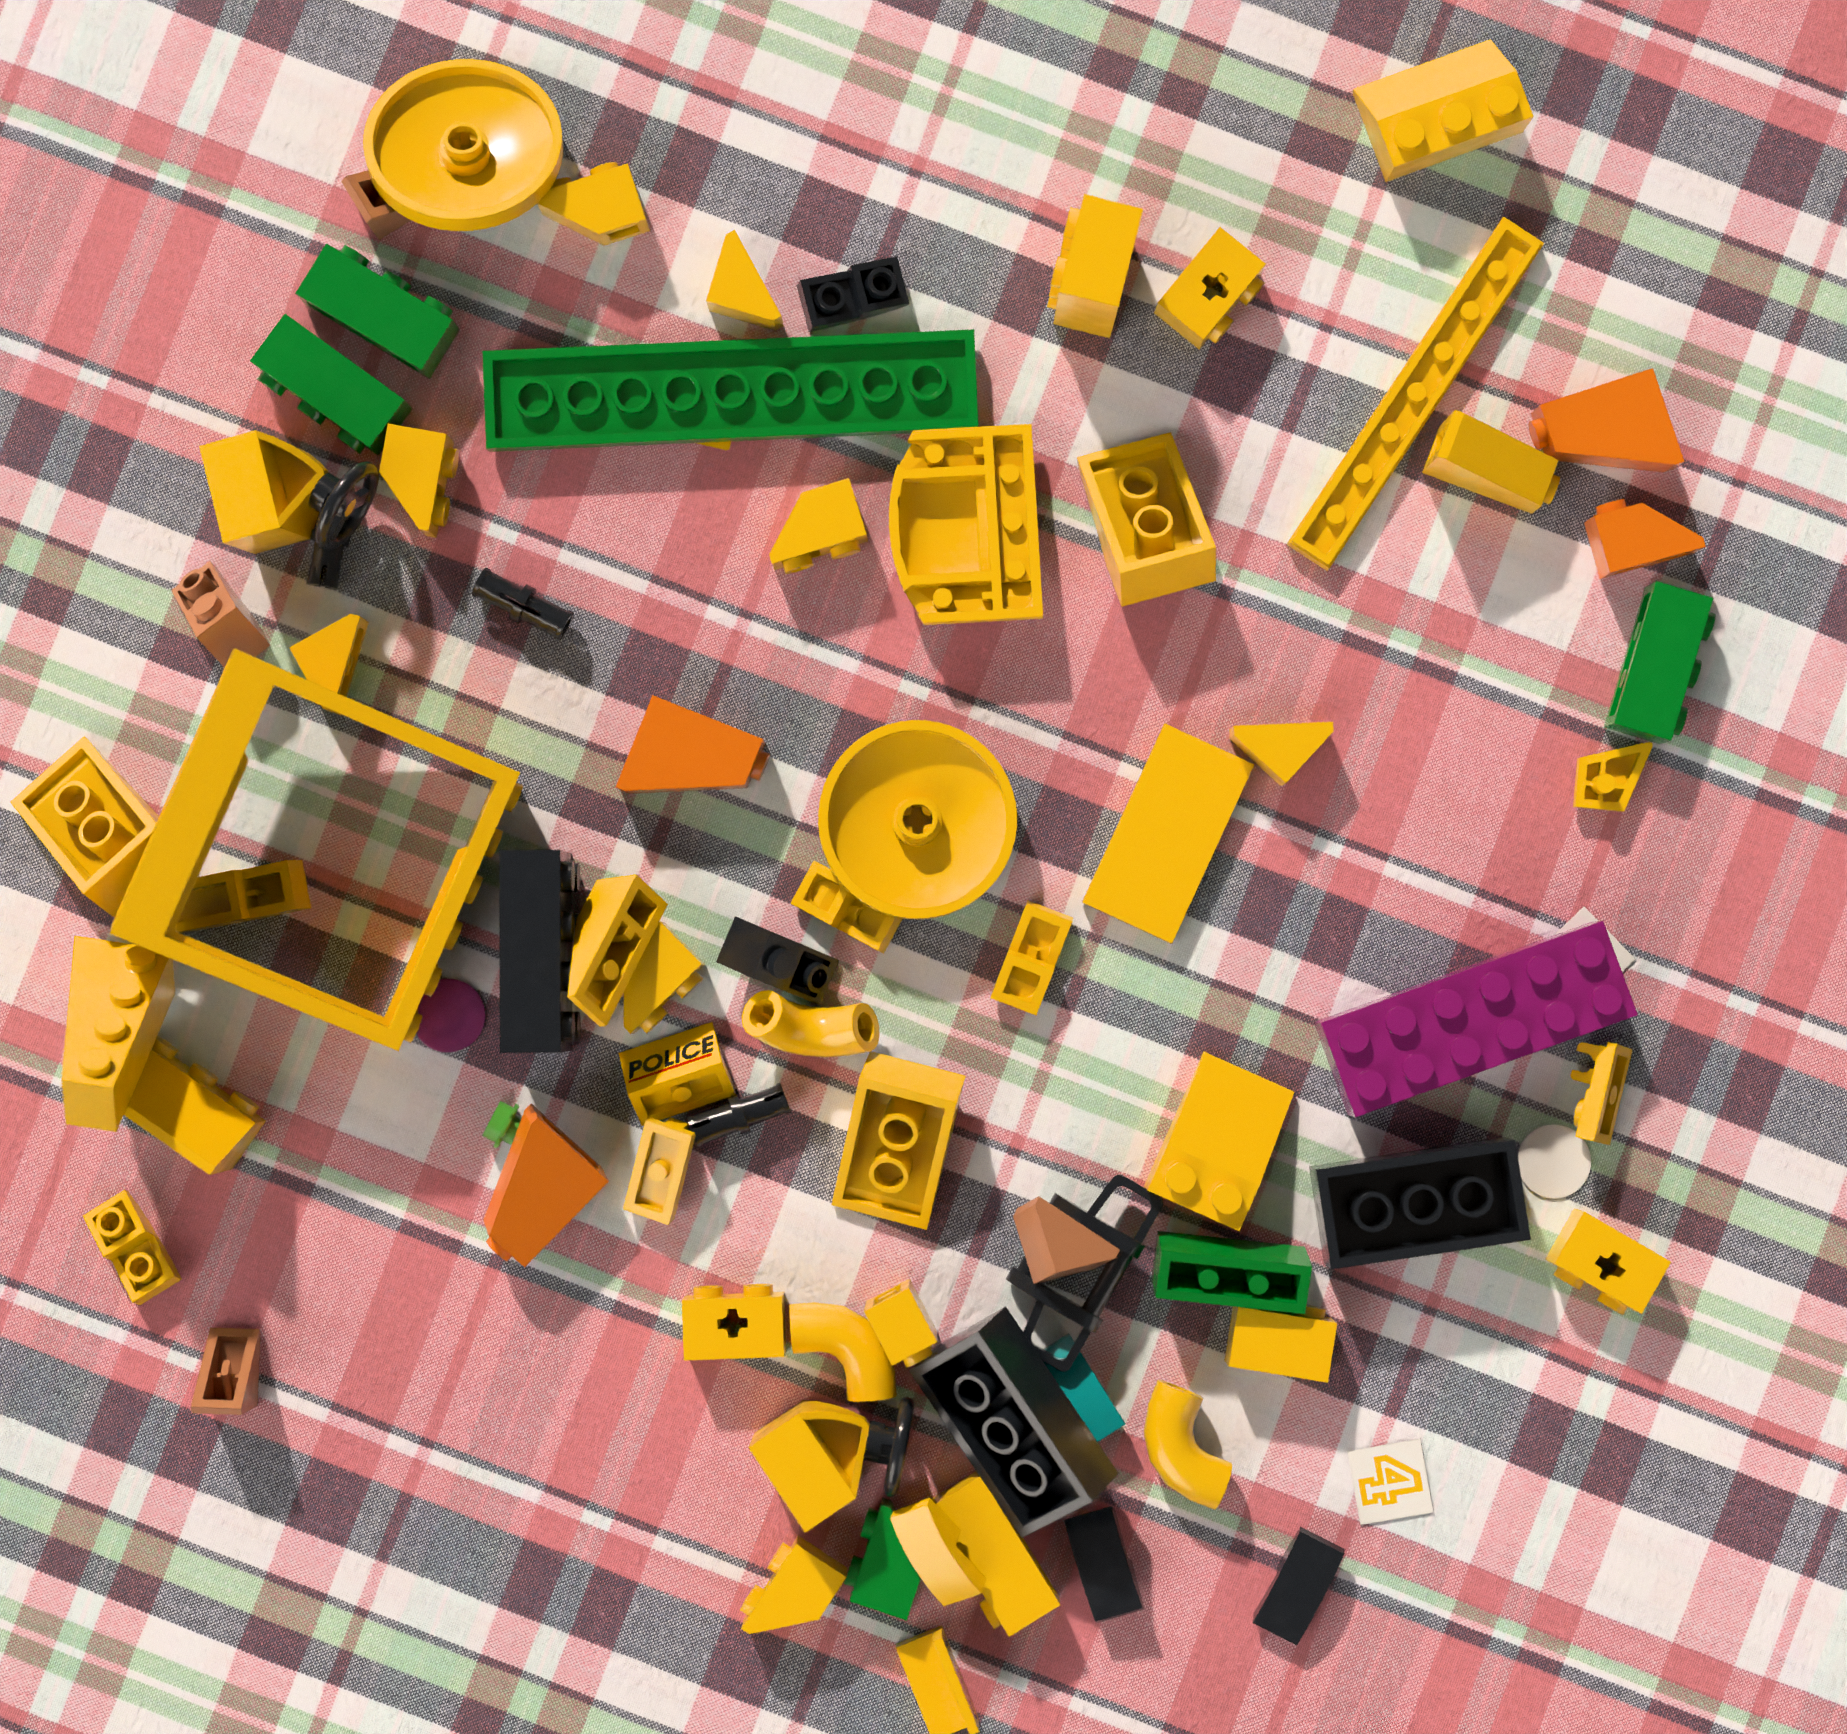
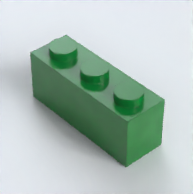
(379, 309)
(328, 386)
(1660, 663)
(1231, 1272)

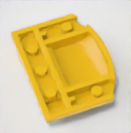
(967, 525)

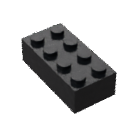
(536, 950)
(1419, 1203)
(1014, 1423)

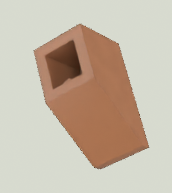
(218, 614)

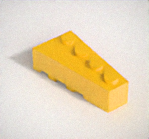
(112, 1023)

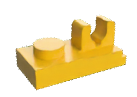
(1598, 1111)
(660, 1169)

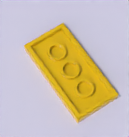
(1167, 833)

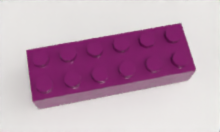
(1475, 1018)

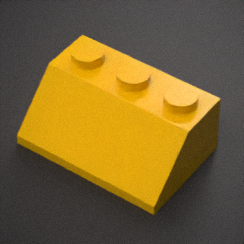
(1442, 109)
(191, 1112)

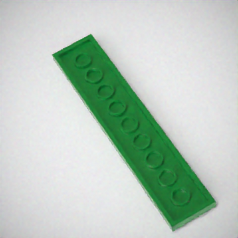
(729, 390)

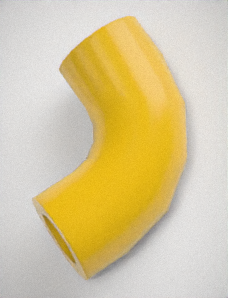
(810, 1029)
(850, 1340)
(1174, 1448)

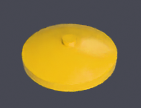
(463, 145)
(917, 819)

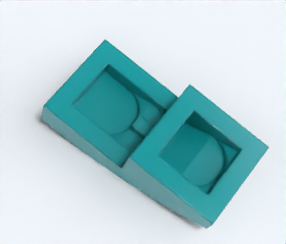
(1085, 1391)

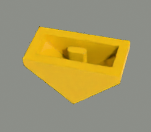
(739, 290)
(332, 654)
(1280, 747)

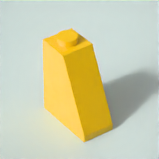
(1491, 463)

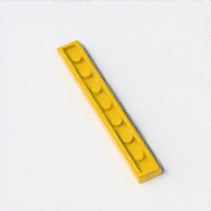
(1415, 393)

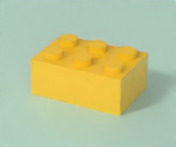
(1093, 265)

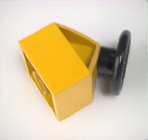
(273, 494)
(819, 1452)

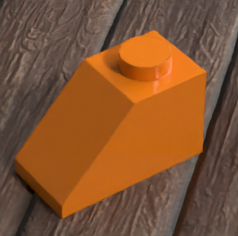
(1636, 537)

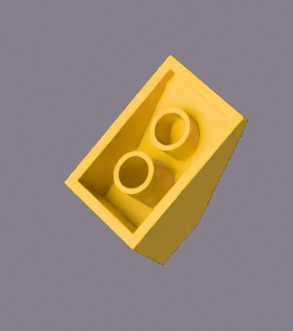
(1148, 519)
(89, 822)
(897, 1139)
(1220, 1141)

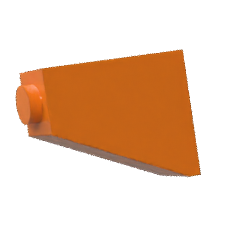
(1610, 426)
(689, 753)
(539, 1188)

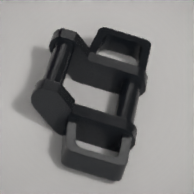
(1089, 1314)

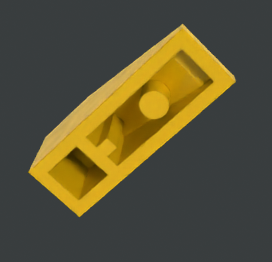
(610, 942)

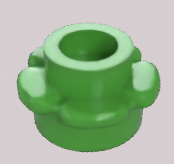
(503, 1124)

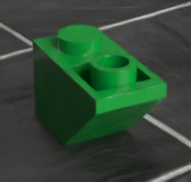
(884, 1574)

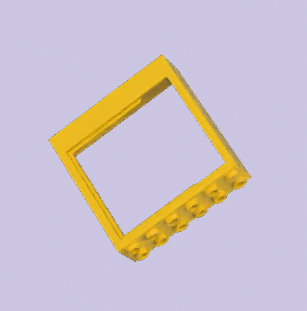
(196, 813)

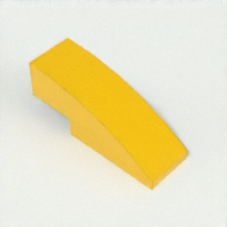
(245, 895)

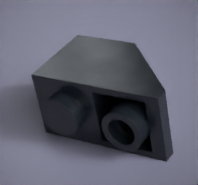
(777, 961)

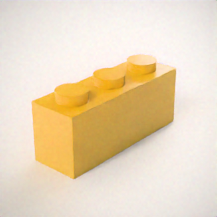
(1015, 1584)

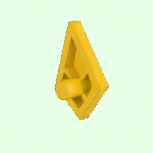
(1609, 777)

